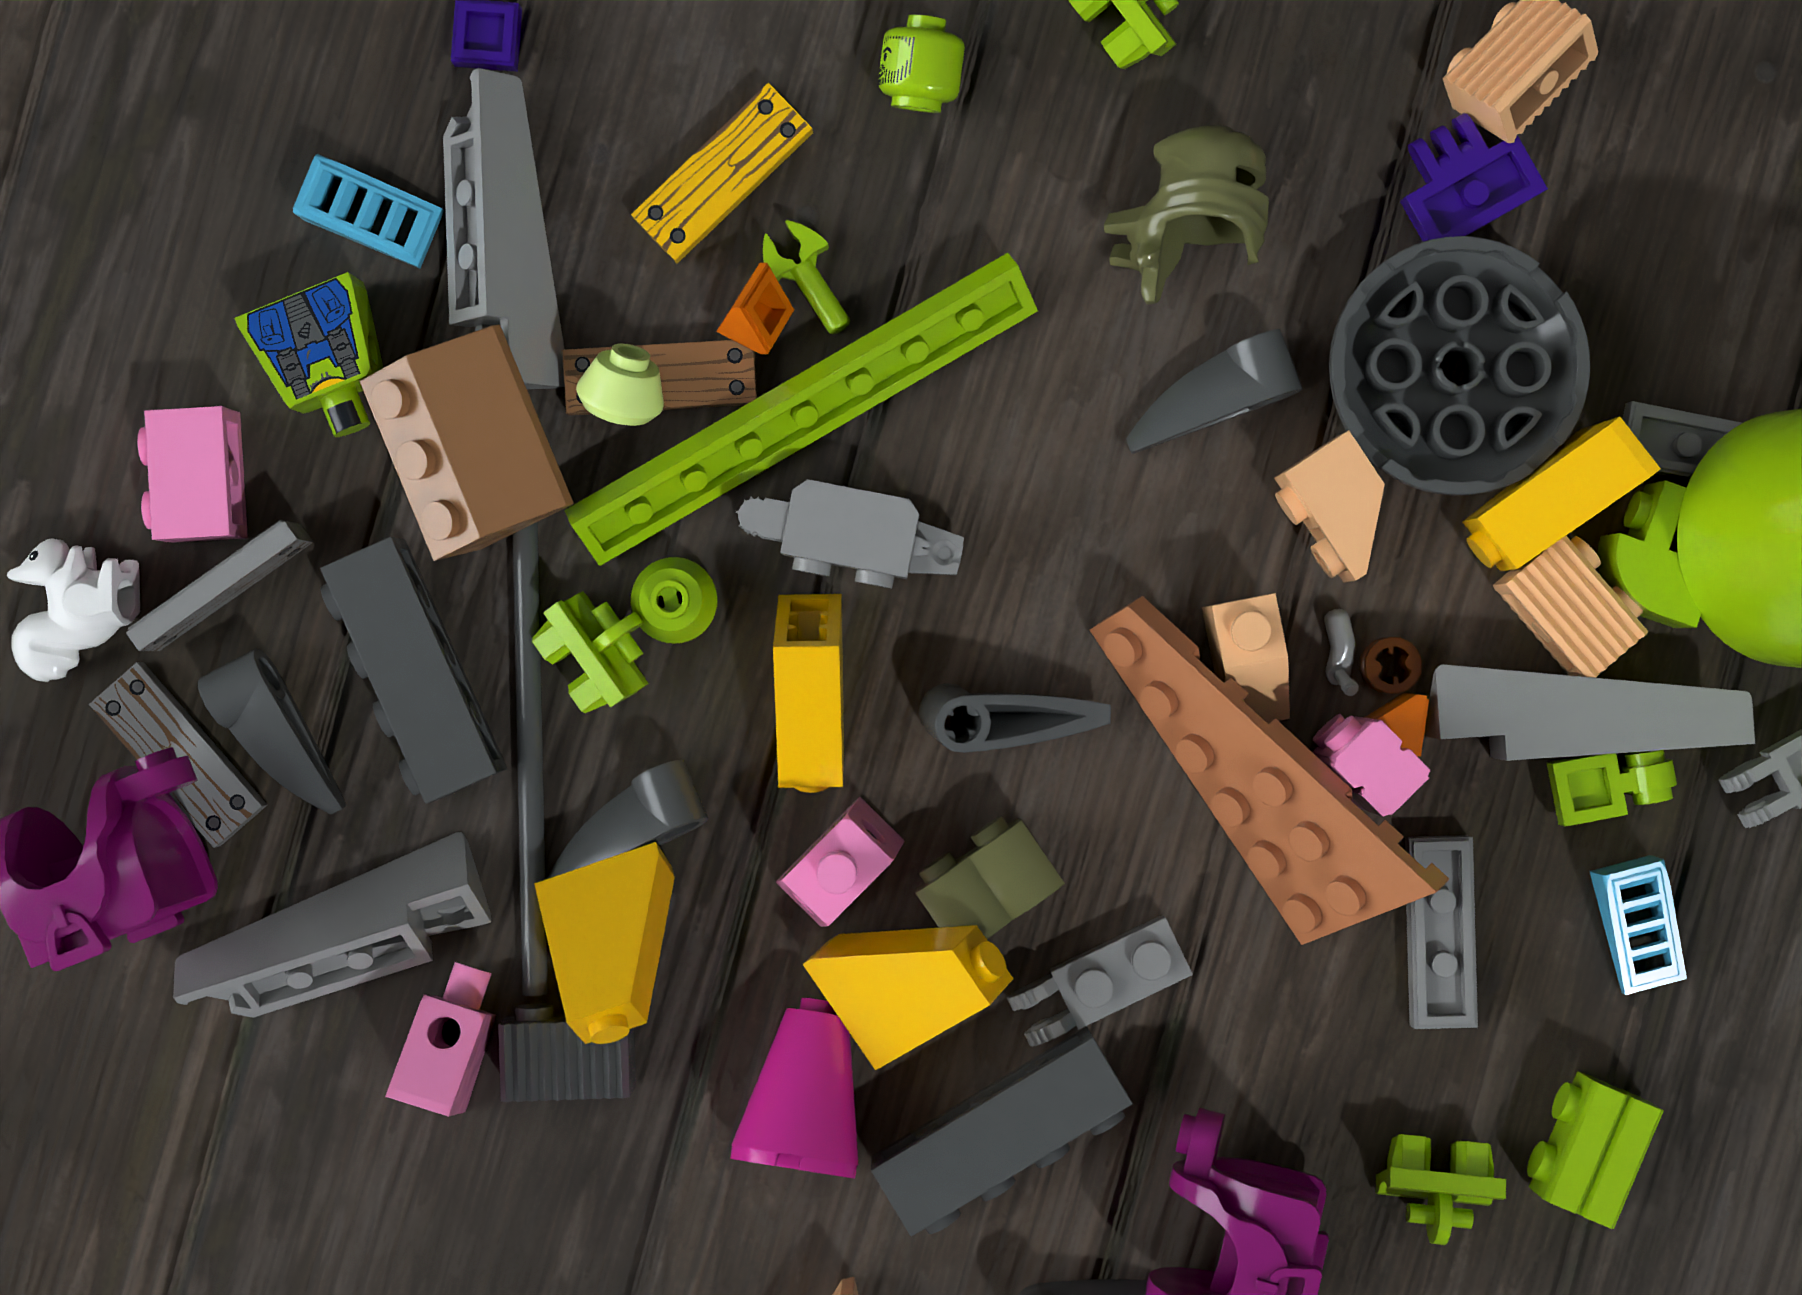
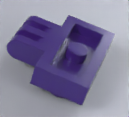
(1468, 181)

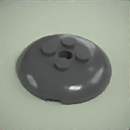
(1520, 352)

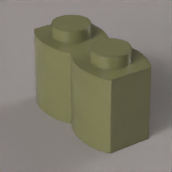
(989, 882)

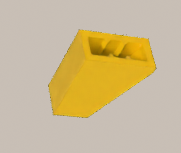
(1561, 495)
(809, 691)
(607, 939)
(907, 984)

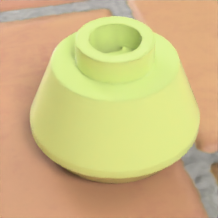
(622, 386)

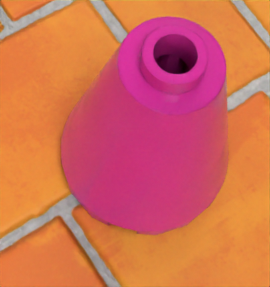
(803, 1097)

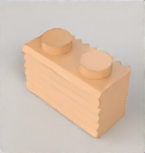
(1520, 65)
(1573, 607)

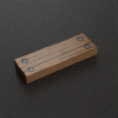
(689, 373)

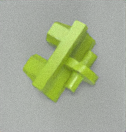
(1138, 35)
(599, 645)
(1469, 1182)

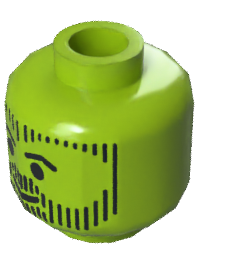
(921, 64)

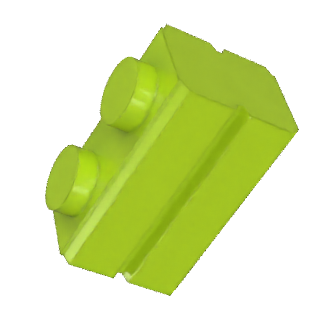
(1593, 1149)

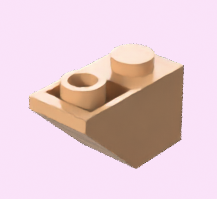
(1339, 503)

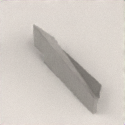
(1580, 716)

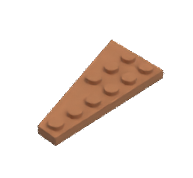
(1268, 791)

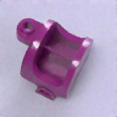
(128, 878)
(1267, 1214)

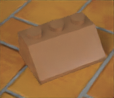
(466, 442)

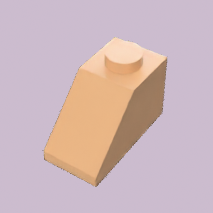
(1252, 650)

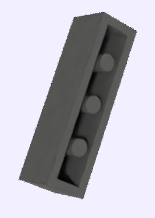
(412, 669)
(999, 1133)

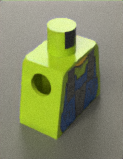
(318, 349)

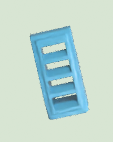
(317, 189)
(1607, 886)

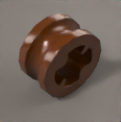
(1409, 661)

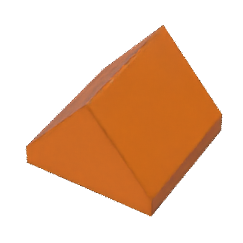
(758, 312)
(1406, 718)

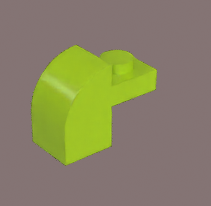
(1642, 559)

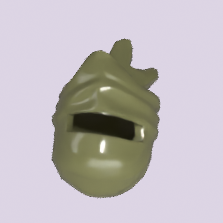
(1202, 199)

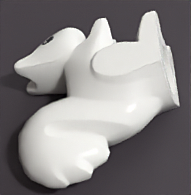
(82, 606)

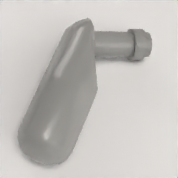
(1341, 650)

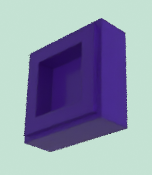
(486, 35)

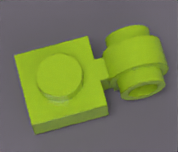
(1594, 787)

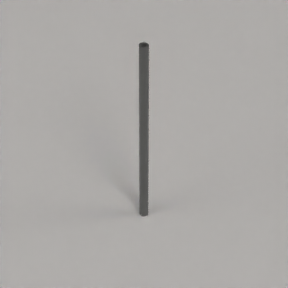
(529, 759)

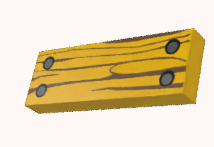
(722, 173)

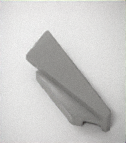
(498, 230)
(340, 935)

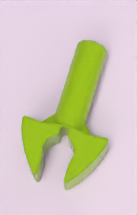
(807, 275)

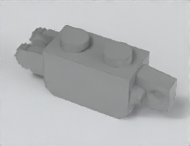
(853, 531)

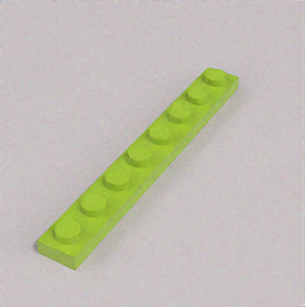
(802, 409)

